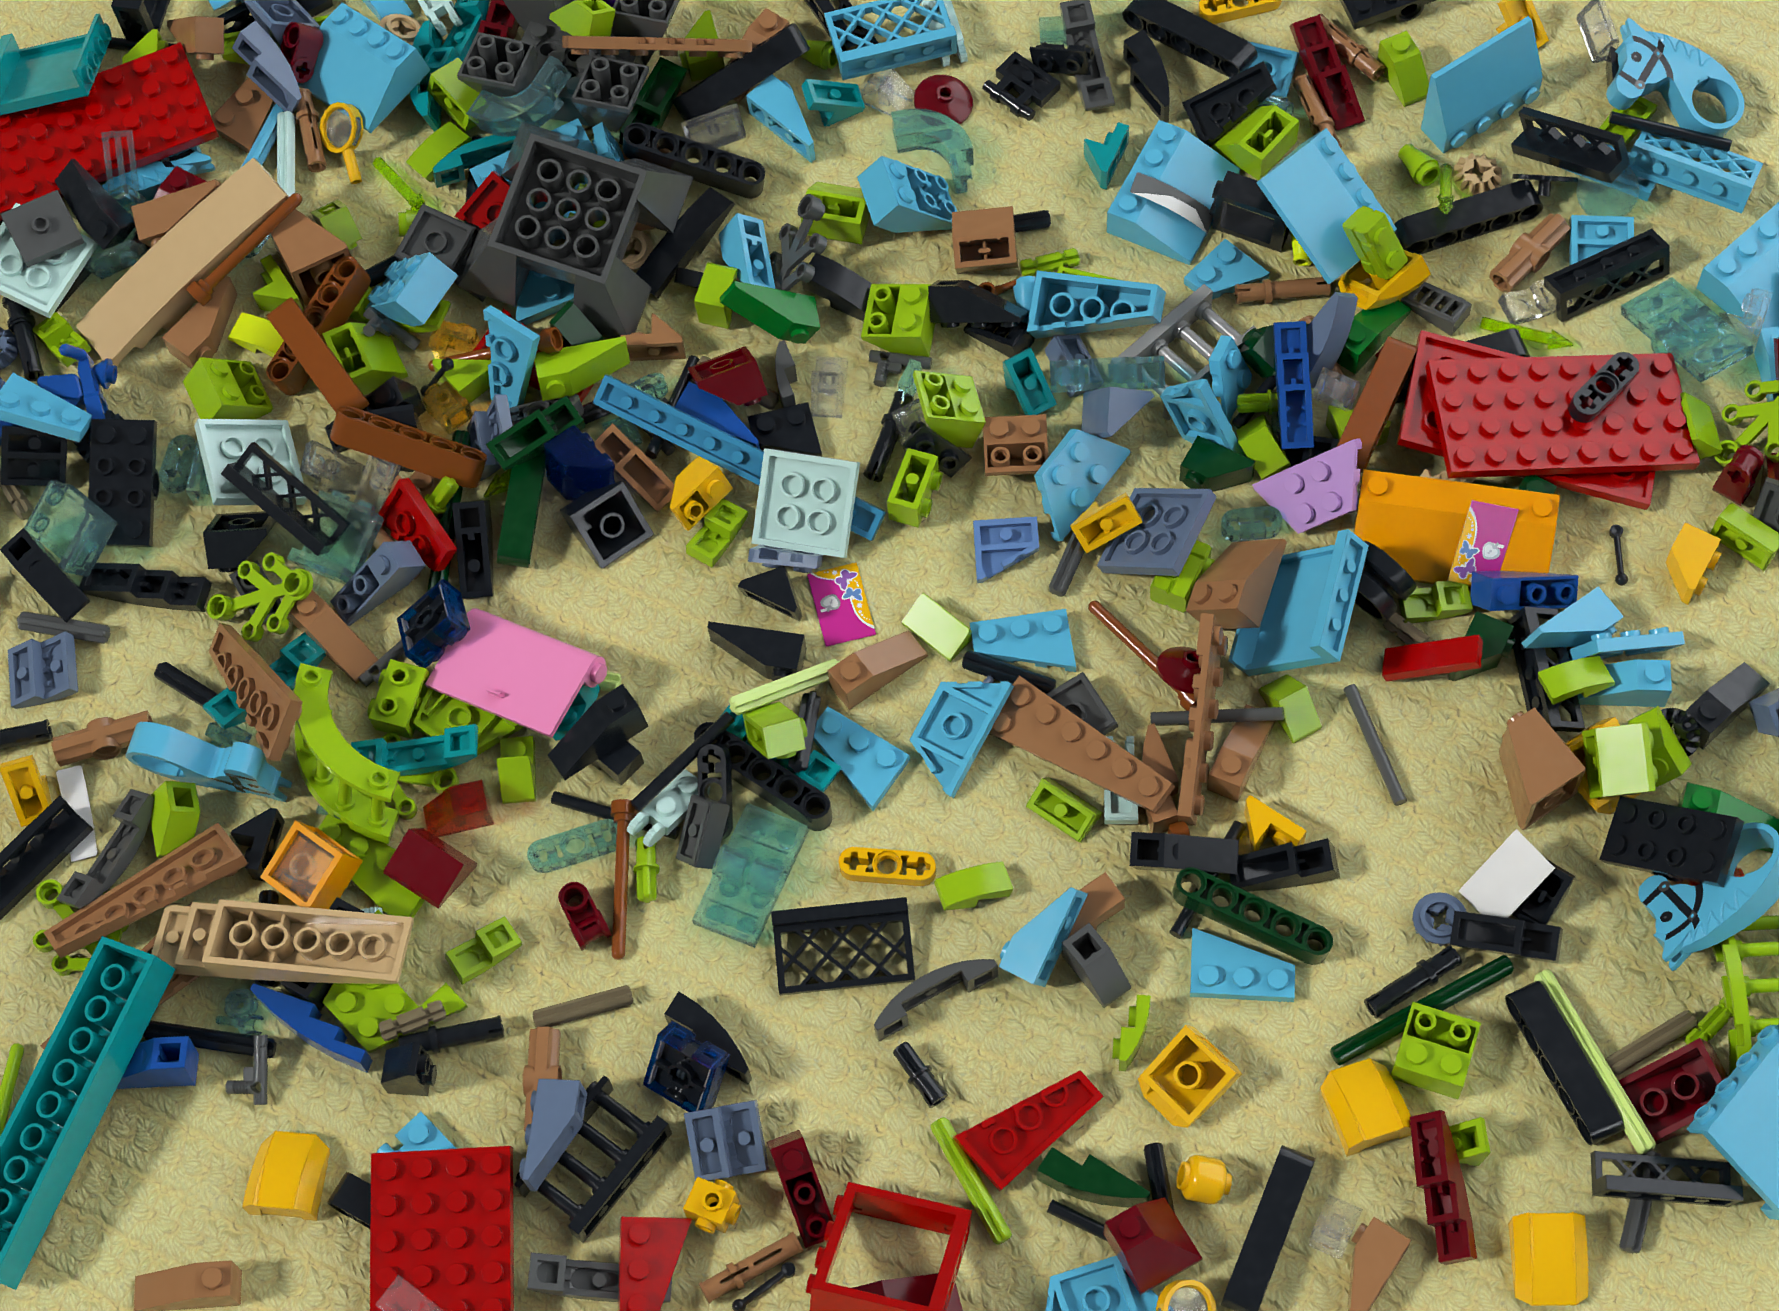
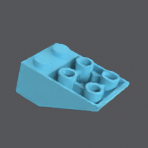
(906, 197)
(412, 289)

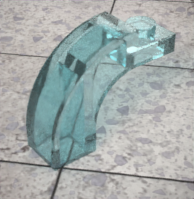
(532, 105)
(936, 133)
(1104, 372)

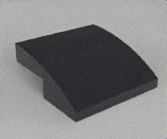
(31, 457)

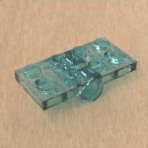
(1686, 329)
(750, 875)

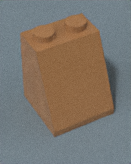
(307, 252)
(1537, 767)

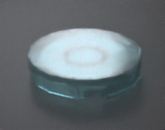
(1608, 199)

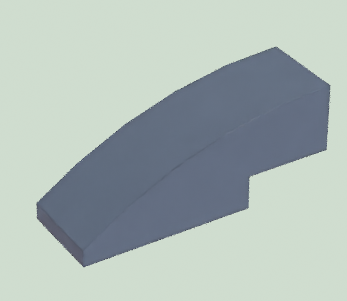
(268, 66)
(1329, 333)

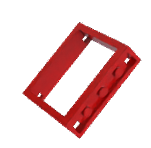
(897, 1209)

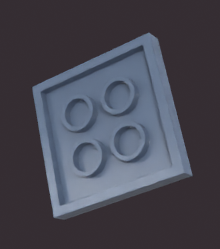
(1164, 538)

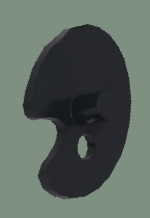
(1544, 181)

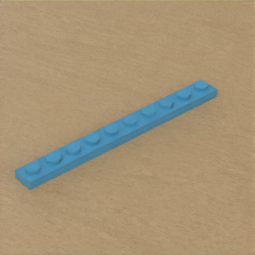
(707, 441)

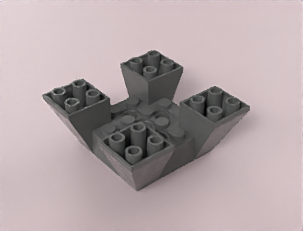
(600, 85)
(547, 169)

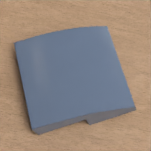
(488, 425)
(42, 671)
(726, 1141)

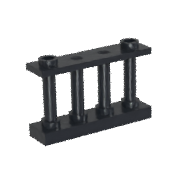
(627, 1163)

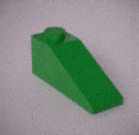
(776, 311)
(1369, 332)
(1719, 802)

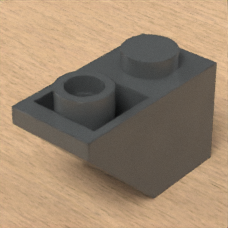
(1095, 965)

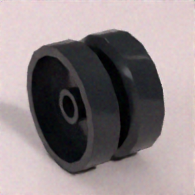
(1380, 583)

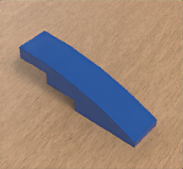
(1293, 385)
(305, 1022)

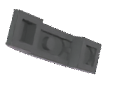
(1080, 30)
(134, 816)
(970, 972)
(576, 1278)

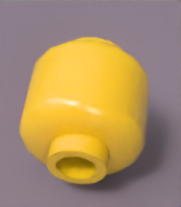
(1203, 1179)

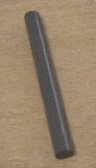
(1224, 715)
(1375, 745)

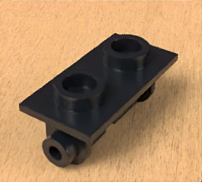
(1057, 59)
(950, 457)

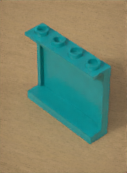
(50, 70)

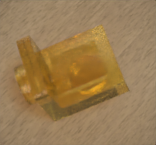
(454, 336)

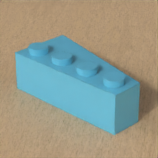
(1090, 304)

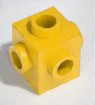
(712, 1205)

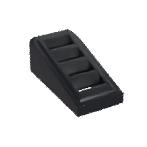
(1014, 343)

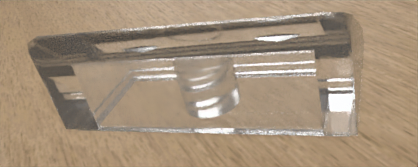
(1597, 30)
(716, 127)

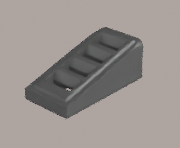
(1445, 322)

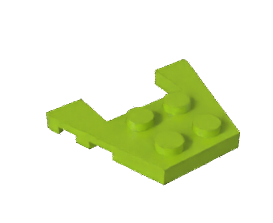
(443, 711)
(366, 1005)

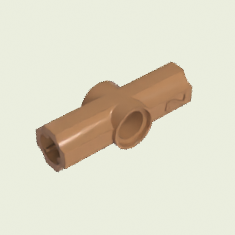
(1529, 252)
(100, 739)
(542, 1063)

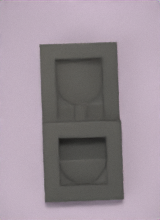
(785, 374)

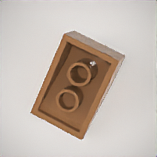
(1238, 584)

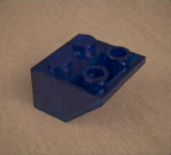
(576, 464)

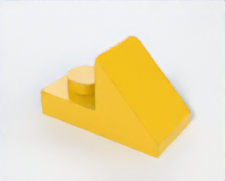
(1515, 11)
(1105, 522)
(26, 788)
(1266, 822)

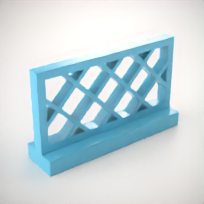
(896, 50)
(1699, 179)

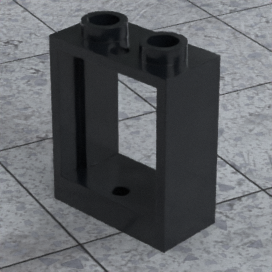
(139, 16)
(1242, 223)

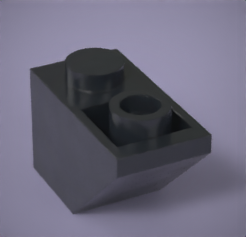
(408, 1070)

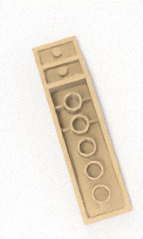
(154, 288)
(282, 943)

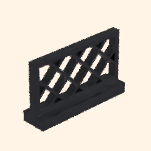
(842, 916)

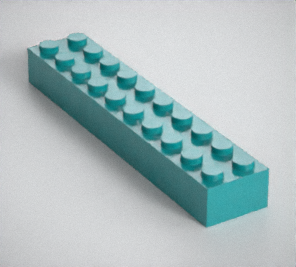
(71, 1093)

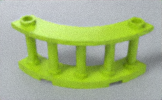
(335, 769)
(1738, 987)

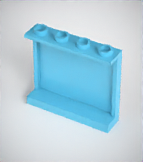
(1305, 610)
(1745, 1118)

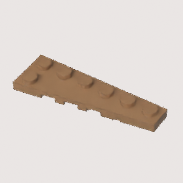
(668, 46)
(1210, 648)
(259, 690)
(1060, 737)
(158, 885)

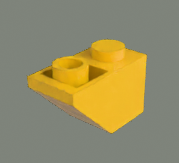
(698, 491)
(1689, 559)

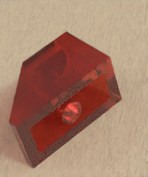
(459, 809)

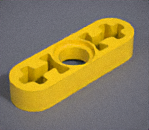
(1234, 12)
(862, 873)

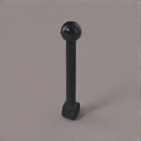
(447, 364)
(1616, 532)
(787, 1271)

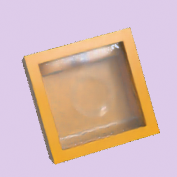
(311, 867)

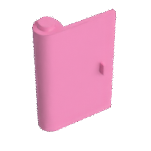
(515, 672)

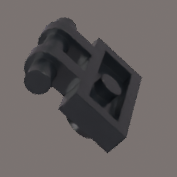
(1025, 78)

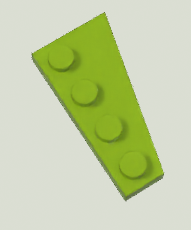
(369, 878)

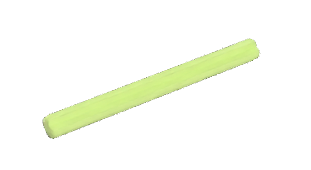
(1633, 1124)

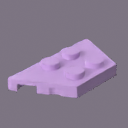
(1316, 488)

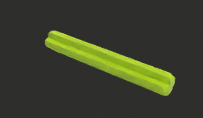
(971, 1182)

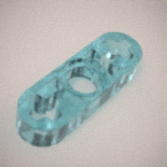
(562, 839)

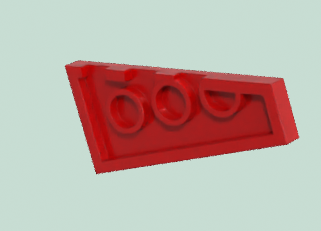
(1019, 1134)

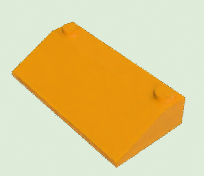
(1424, 517)

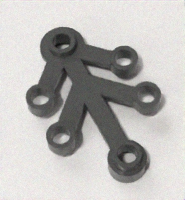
(792, 246)

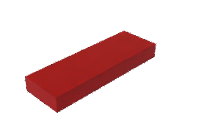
(1432, 658)

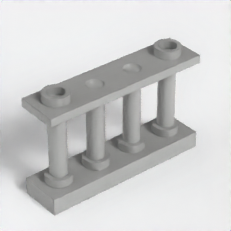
(1177, 325)

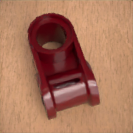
(301, 48)
(1740, 474)
(585, 919)

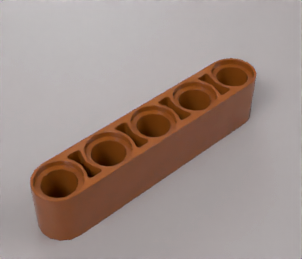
(326, 310)
(316, 356)
(1379, 398)
(407, 446)

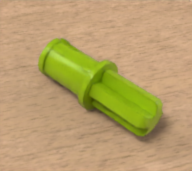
(1257, 402)
(441, 495)
(646, 871)

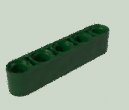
(521, 512)
(1269, 913)

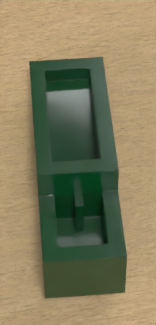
(656, 96)
(529, 435)
(1091, 1181)

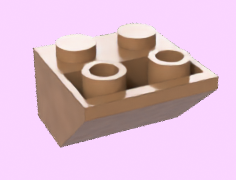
(984, 240)
(1015, 444)

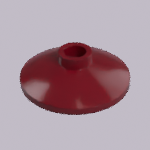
(956, 106)
(1178, 667)

